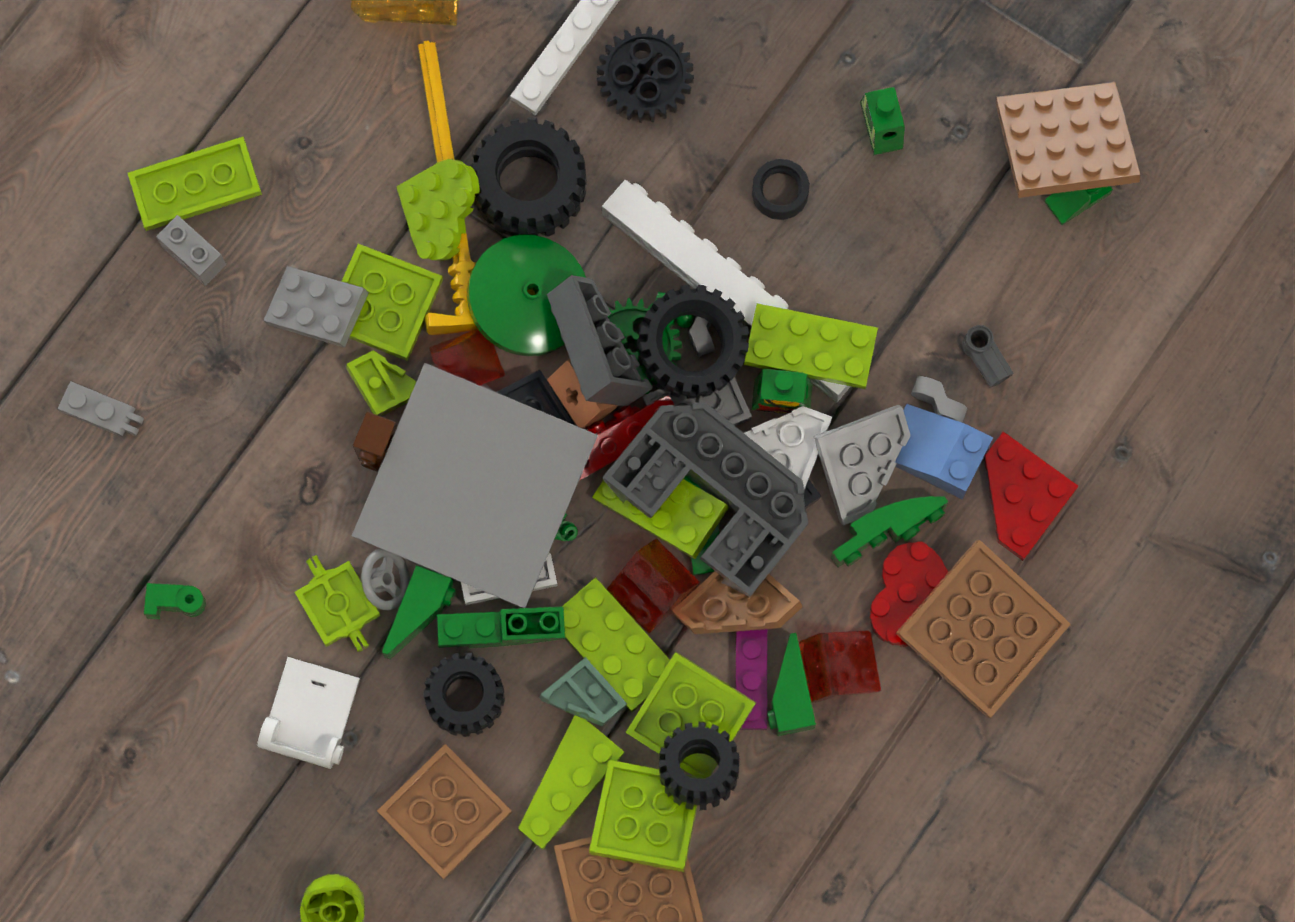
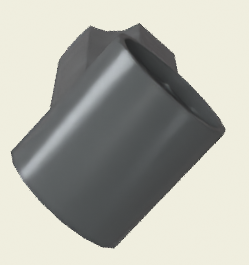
(988, 358)

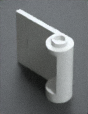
(309, 718)

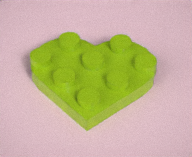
(437, 207)

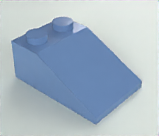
(942, 450)

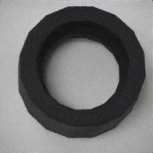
(781, 166)

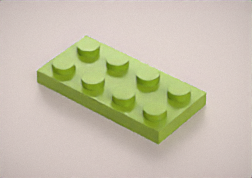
(194, 183)
(811, 345)
(681, 521)
(613, 643)

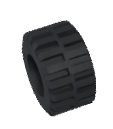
(451, 671)
(703, 741)

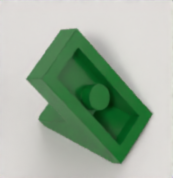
(1072, 203)

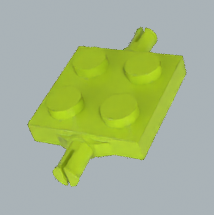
(337, 603)

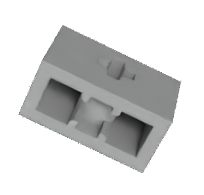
(191, 250)

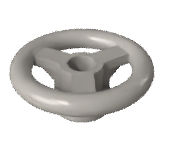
(382, 579)

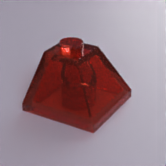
(468, 357)

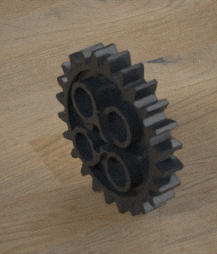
(623, 61)

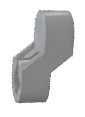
(700, 337)
(932, 392)

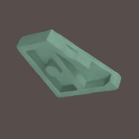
(585, 694)

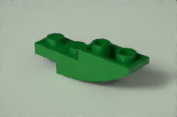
(897, 519)
(501, 628)

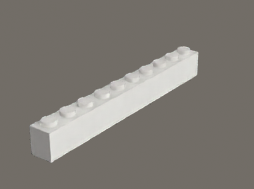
(692, 258)

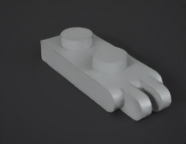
(99, 410)

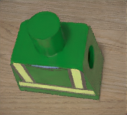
(882, 116)

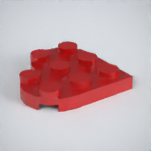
(908, 578)

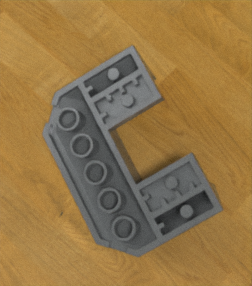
(730, 467)

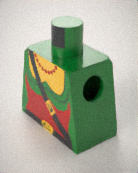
(781, 391)

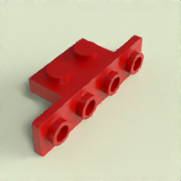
(618, 433)

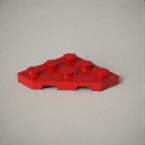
(1023, 494)

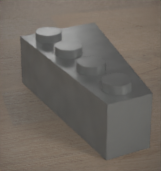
(595, 344)

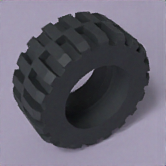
(522, 141)

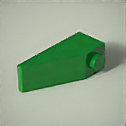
(422, 601)
(791, 701)

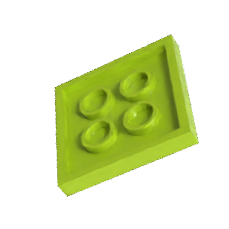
(395, 303)
(685, 696)
(640, 820)

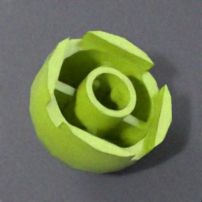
(332, 900)

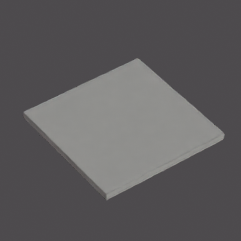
(474, 485)

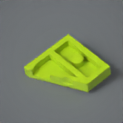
(380, 383)

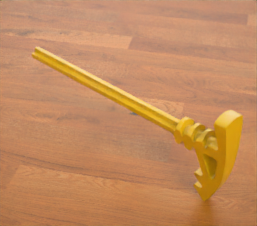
(462, 264)

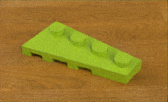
(569, 780)

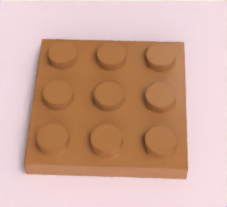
(444, 811)

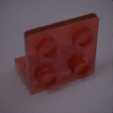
(839, 664)

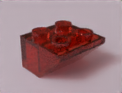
(652, 585)

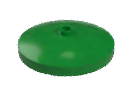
(500, 295)

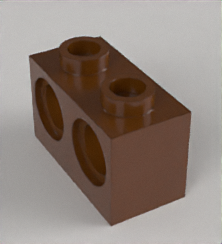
(374, 440)

